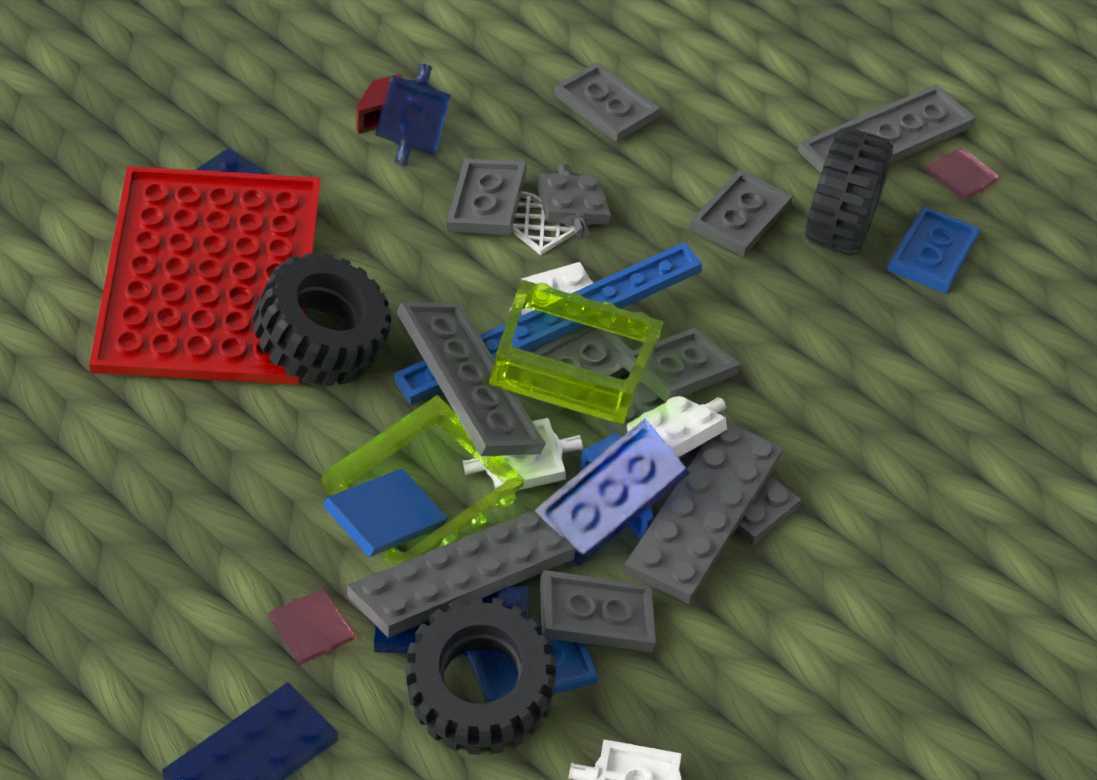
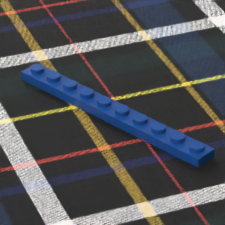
(540, 328)

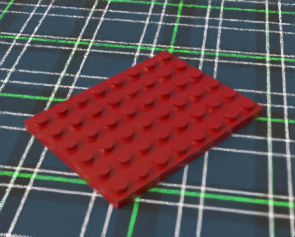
(191, 268)

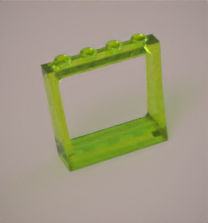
(565, 383)
(429, 415)

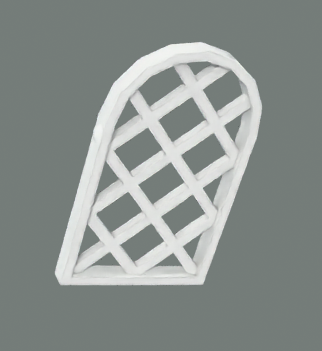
(553, 241)

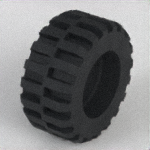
(848, 190)
(307, 347)
(471, 628)

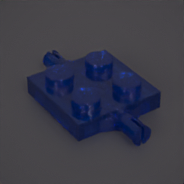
(413, 114)

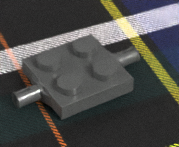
(573, 199)

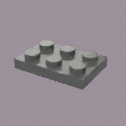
(606, 101)
(487, 196)
(741, 212)
(590, 350)
(684, 364)
(597, 611)

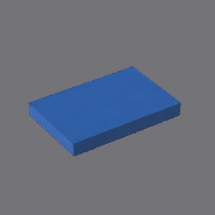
(934, 249)
(385, 512)
(499, 674)

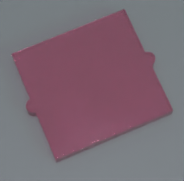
(962, 173)
(311, 626)

